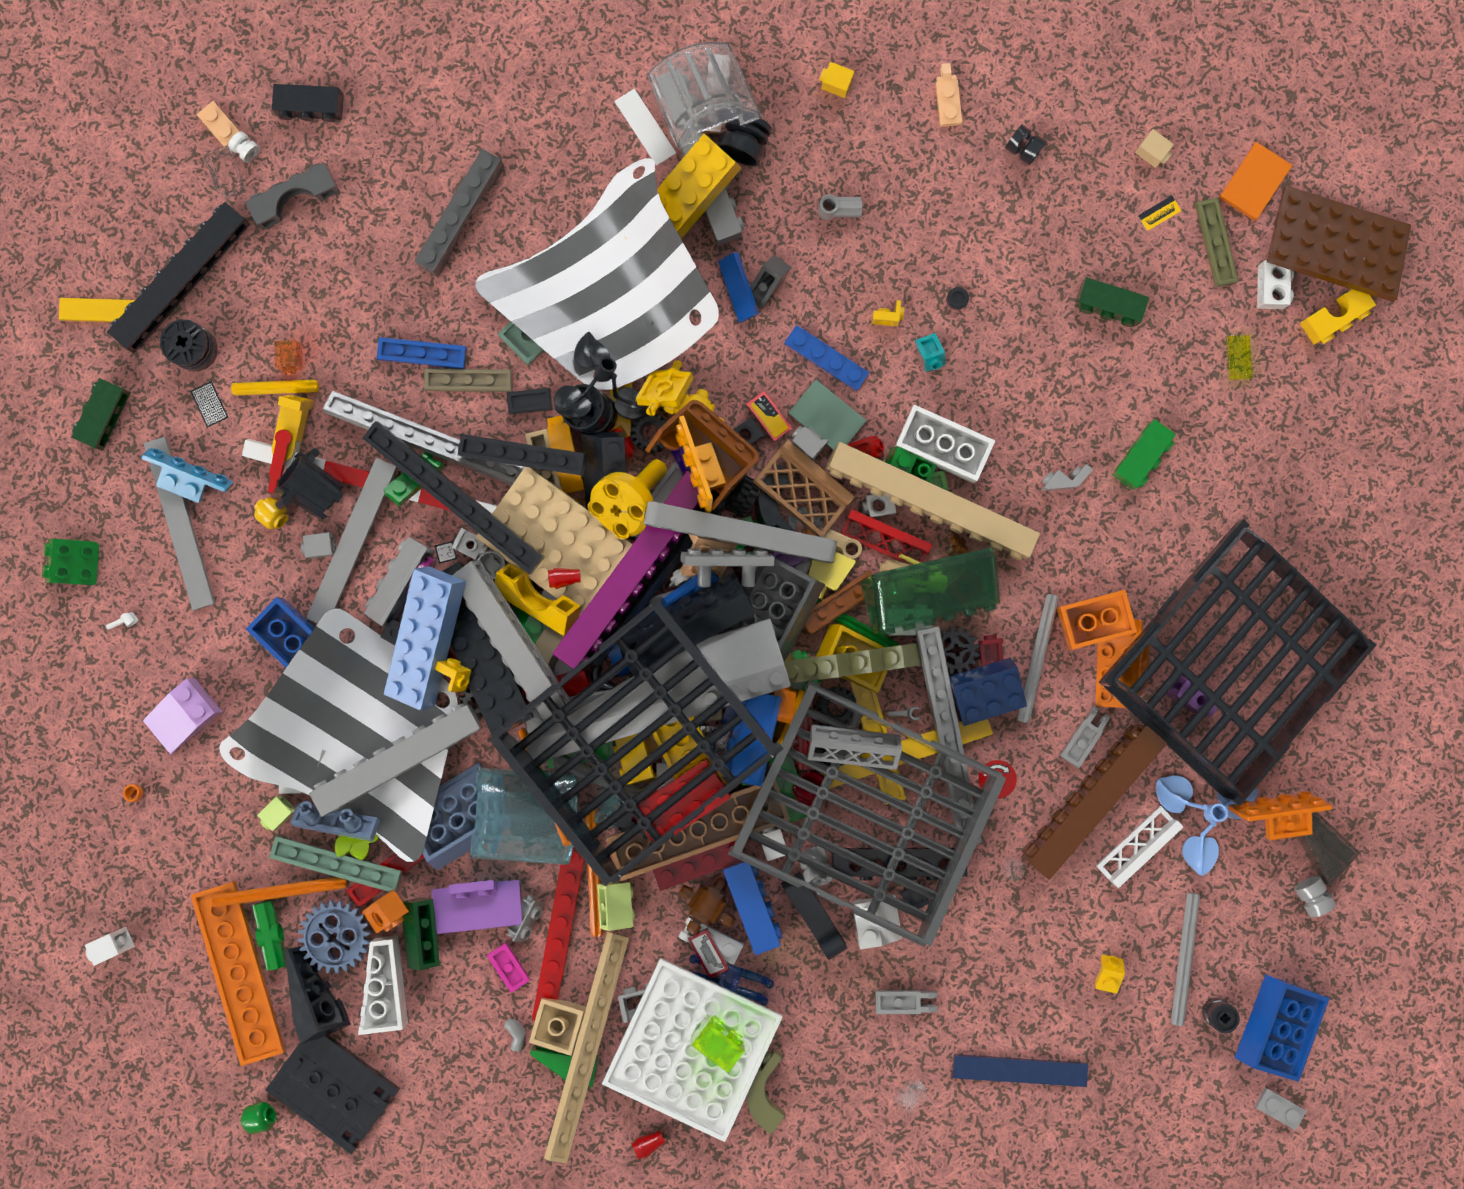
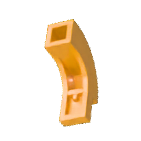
(561, 438)

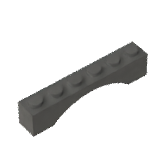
(474, 186)

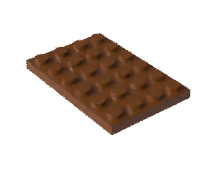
(1339, 243)

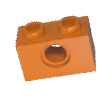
(386, 912)

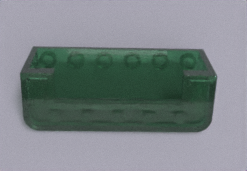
(932, 591)

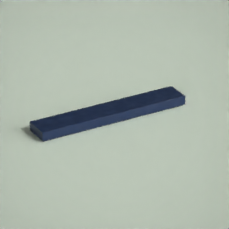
(1020, 1070)

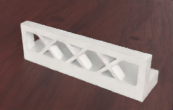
(1147, 850)

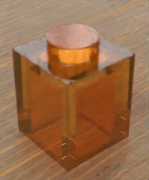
(288, 356)

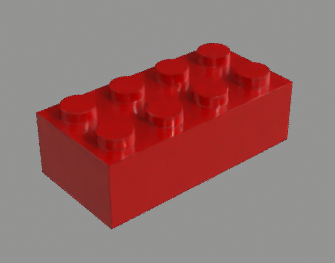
(686, 804)

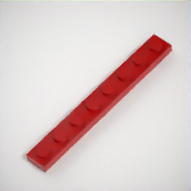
(559, 930)

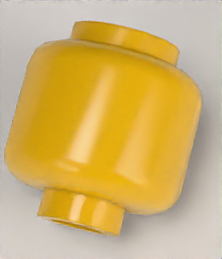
(269, 514)

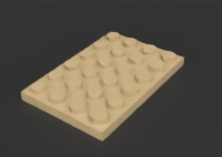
(560, 532)

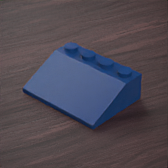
(1281, 1028)

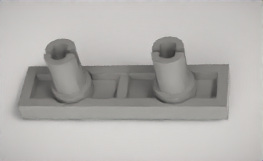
(718, 557)

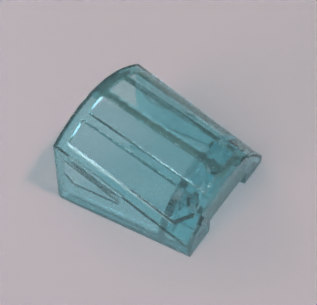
(512, 821)

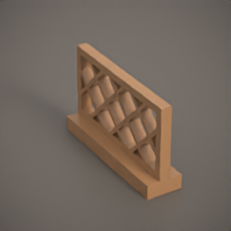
(817, 478)

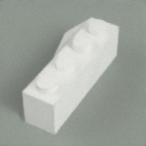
(384, 989)

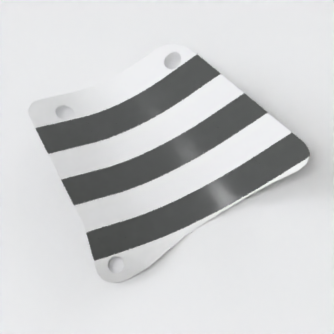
(610, 285)
(337, 703)

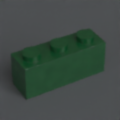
(1111, 302)
(100, 414)
(420, 934)

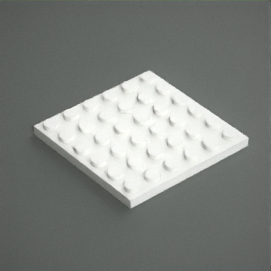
(669, 1074)

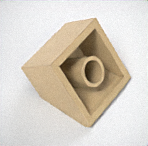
(557, 1025)

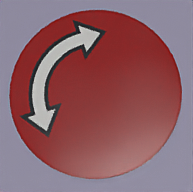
(1008, 773)

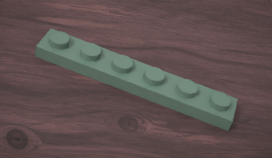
(329, 863)

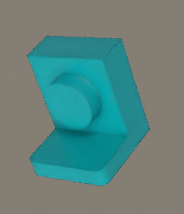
(931, 352)

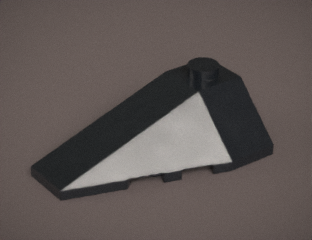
(312, 1004)

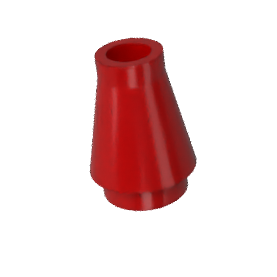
(563, 577)
(647, 1144)

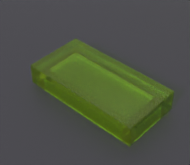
(1239, 357)

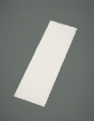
(645, 127)

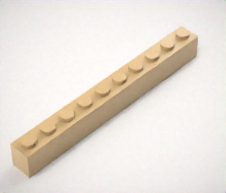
(932, 501)

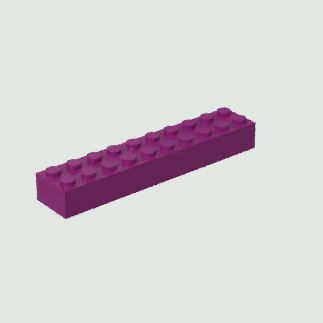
(624, 583)

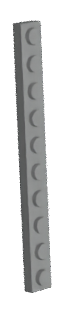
(416, 436)
(944, 714)

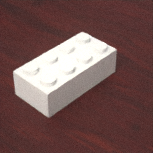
(945, 444)

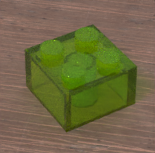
(718, 1043)

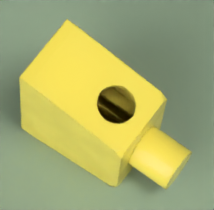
(831, 573)

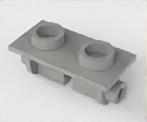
(531, 912)

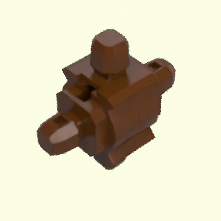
(707, 906)

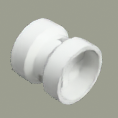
(244, 147)

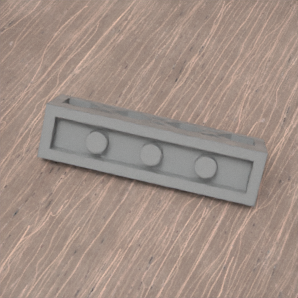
(856, 743)

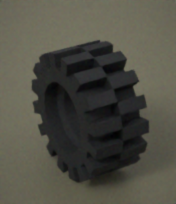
(637, 432)
(743, 497)
(822, 705)

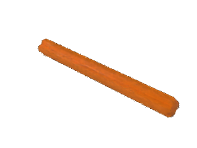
(593, 880)
(278, 891)

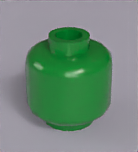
(258, 1118)

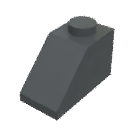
(768, 280)

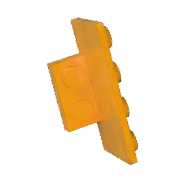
(703, 463)

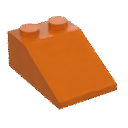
(1096, 620)

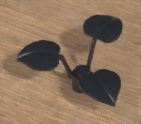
(589, 354)

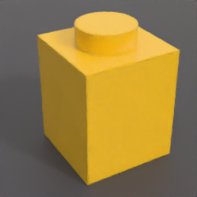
(836, 79)

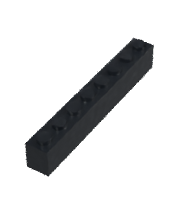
(178, 277)

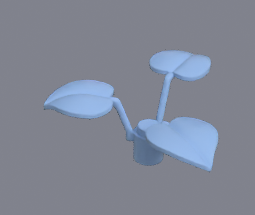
(1198, 852)

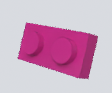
(508, 967)

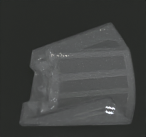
(701, 90)

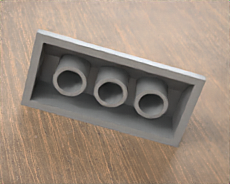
(392, 589)

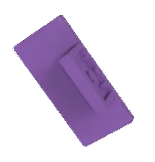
(477, 906)

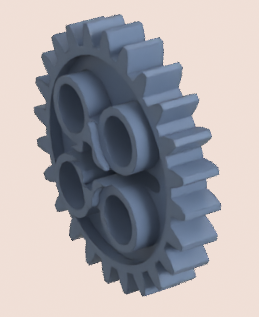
(322, 952)

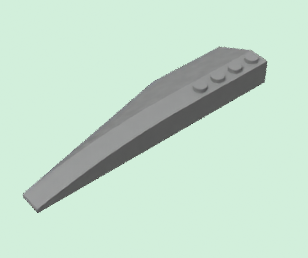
(743, 657)

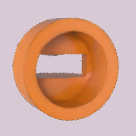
(129, 792)

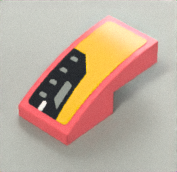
(768, 416)

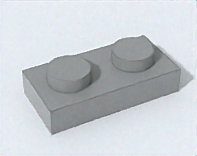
(1280, 1108)

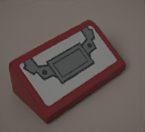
(708, 952)

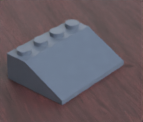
(452, 820)

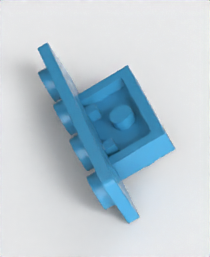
(183, 477)

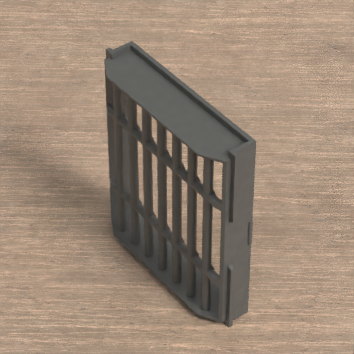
(958, 858)

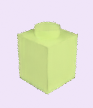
(276, 813)

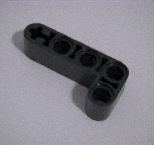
(816, 918)

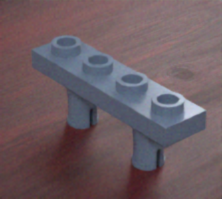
(338, 823)

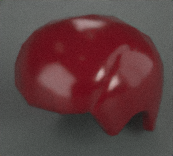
(803, 795)

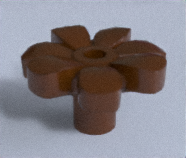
(956, 544)

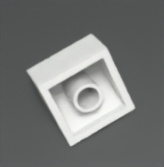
(871, 934)

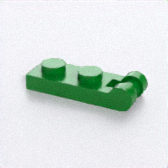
(404, 487)

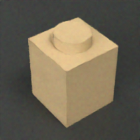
(1155, 149)

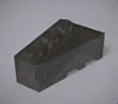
(1327, 849)

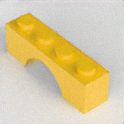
(518, 590)

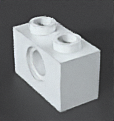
(109, 946)

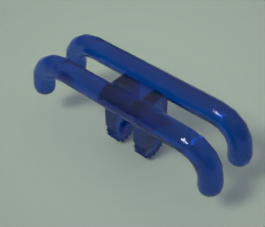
(730, 979)

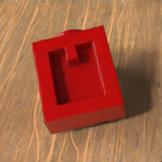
(870, 445)

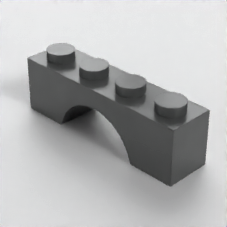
(268, 206)

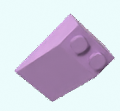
(182, 714)

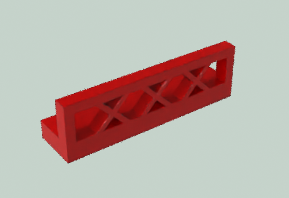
(888, 531)

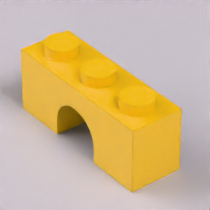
(1322, 324)

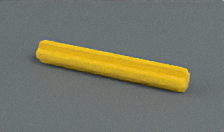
(275, 387)

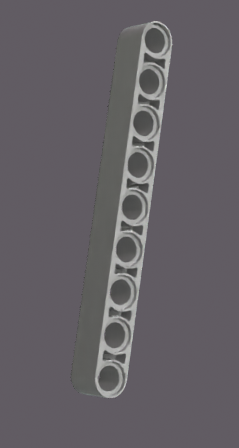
(740, 532)

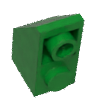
(910, 463)

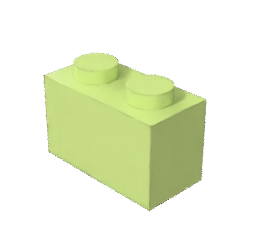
(615, 905)

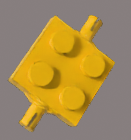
(664, 388)

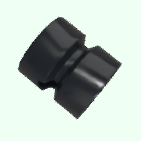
(1032, 148)
(1220, 1015)

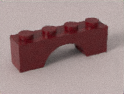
(694, 866)

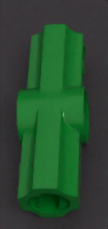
(269, 935)

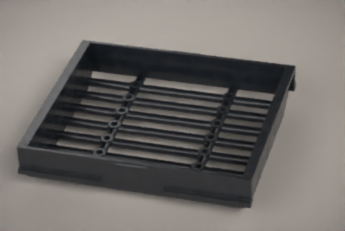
(1273, 750)
(557, 805)

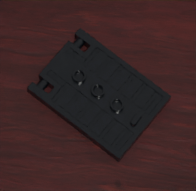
(332, 1090)

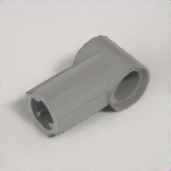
(843, 207)

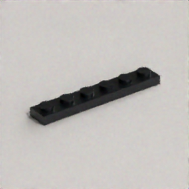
(522, 454)

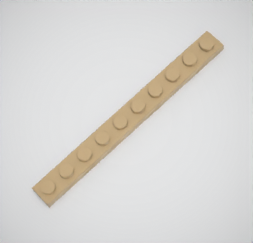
(586, 1048)

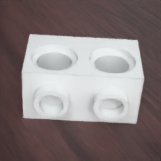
(1268, 283)

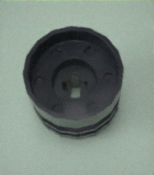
(745, 141)
(200, 347)
(604, 413)

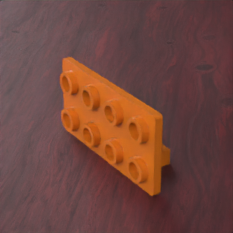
(1107, 654)
(1284, 815)

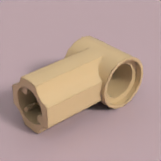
(842, 542)

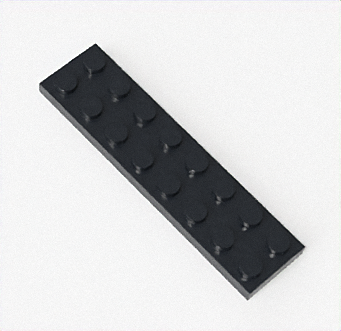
(490, 678)

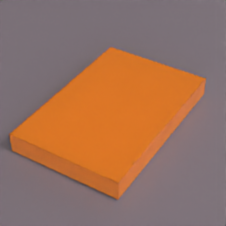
(1255, 181)

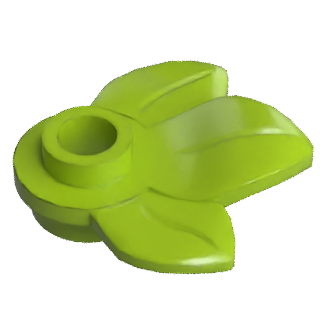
(357, 847)

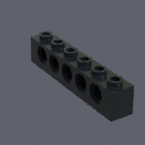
(909, 871)

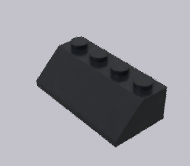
(605, 455)

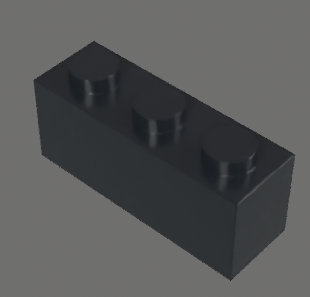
(307, 102)

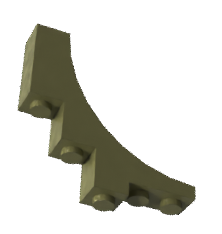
(853, 663)

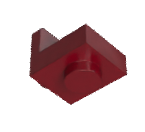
(990, 649)

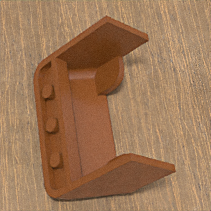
(732, 451)

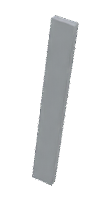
(183, 537)
(352, 539)

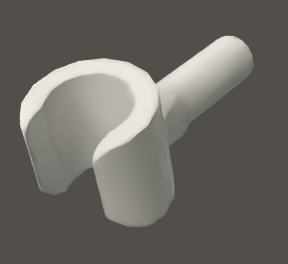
(127, 618)

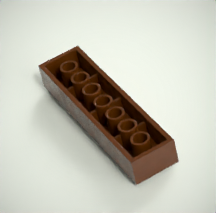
(1093, 799)

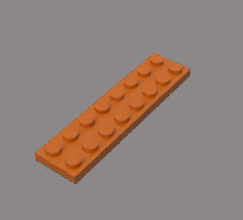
(238, 976)

